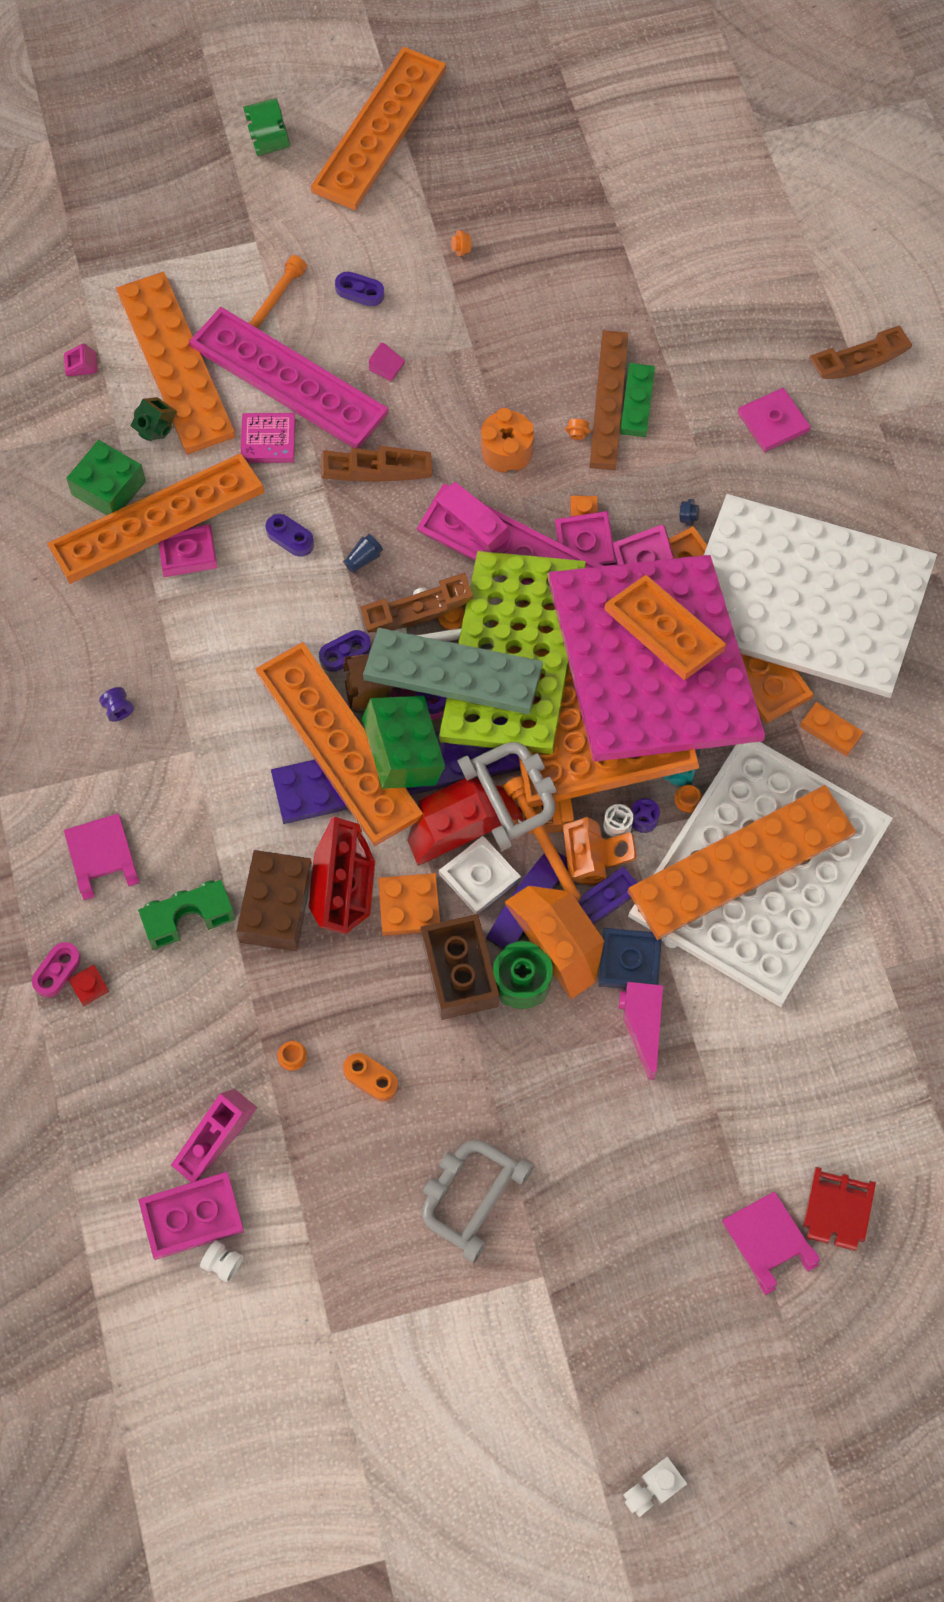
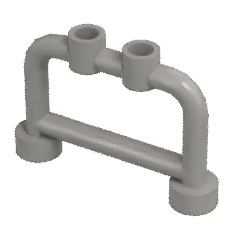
(533, 766)
(437, 1189)

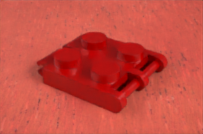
(838, 1210)

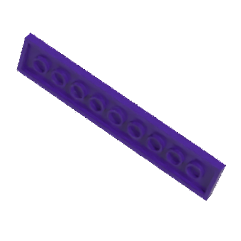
(307, 793)

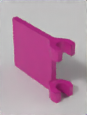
(99, 850)
(768, 1239)

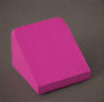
(80, 361)
(385, 362)

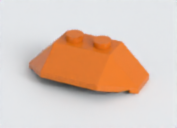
(563, 932)

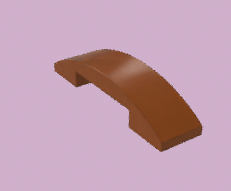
(861, 357)
(418, 607)

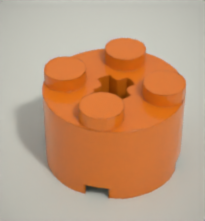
(507, 440)

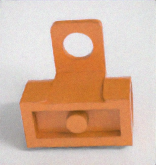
(590, 854)

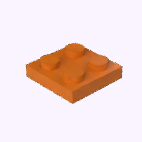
(408, 903)

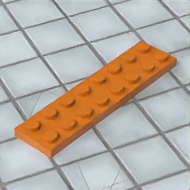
(378, 128)
(174, 364)
(155, 518)
(773, 686)
(336, 742)
(741, 862)

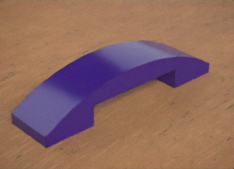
(506, 928)

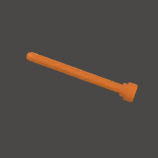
(294, 267)
(516, 790)

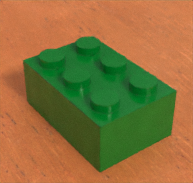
(403, 742)

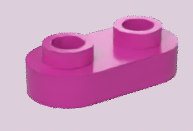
(54, 970)

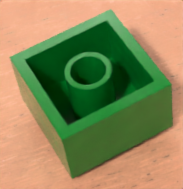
(106, 478)

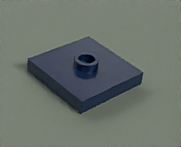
(629, 958)

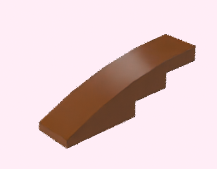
(376, 466)

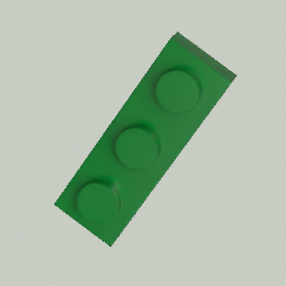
(637, 400)

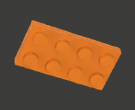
(665, 627)

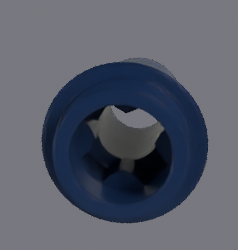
(364, 552)

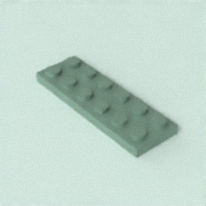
(453, 670)

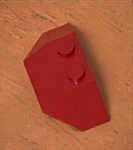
(455, 818)
(341, 877)

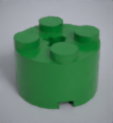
(266, 126)
(538, 970)

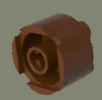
(357, 689)

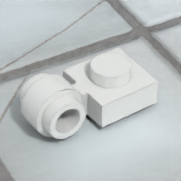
(661, 1482)

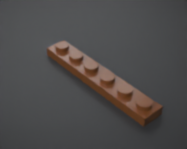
(609, 400)

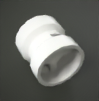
(612, 825)
(221, 1261)

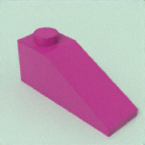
(474, 517)
(642, 1018)
(214, 1134)

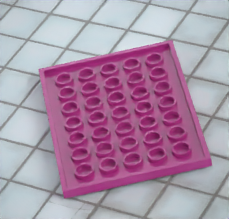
(625, 691)

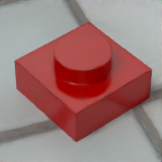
(88, 985)

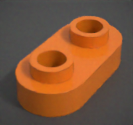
(369, 1076)

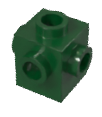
(153, 419)

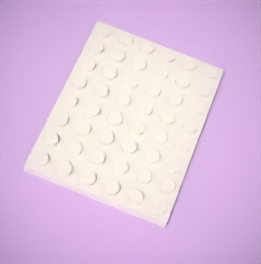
(818, 593)
(777, 926)

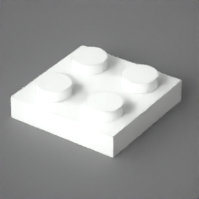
(479, 875)

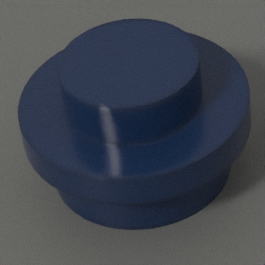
(689, 512)

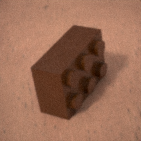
(275, 900)
(459, 966)

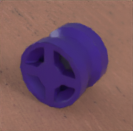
(116, 704)
(647, 809)

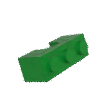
(162, 917)

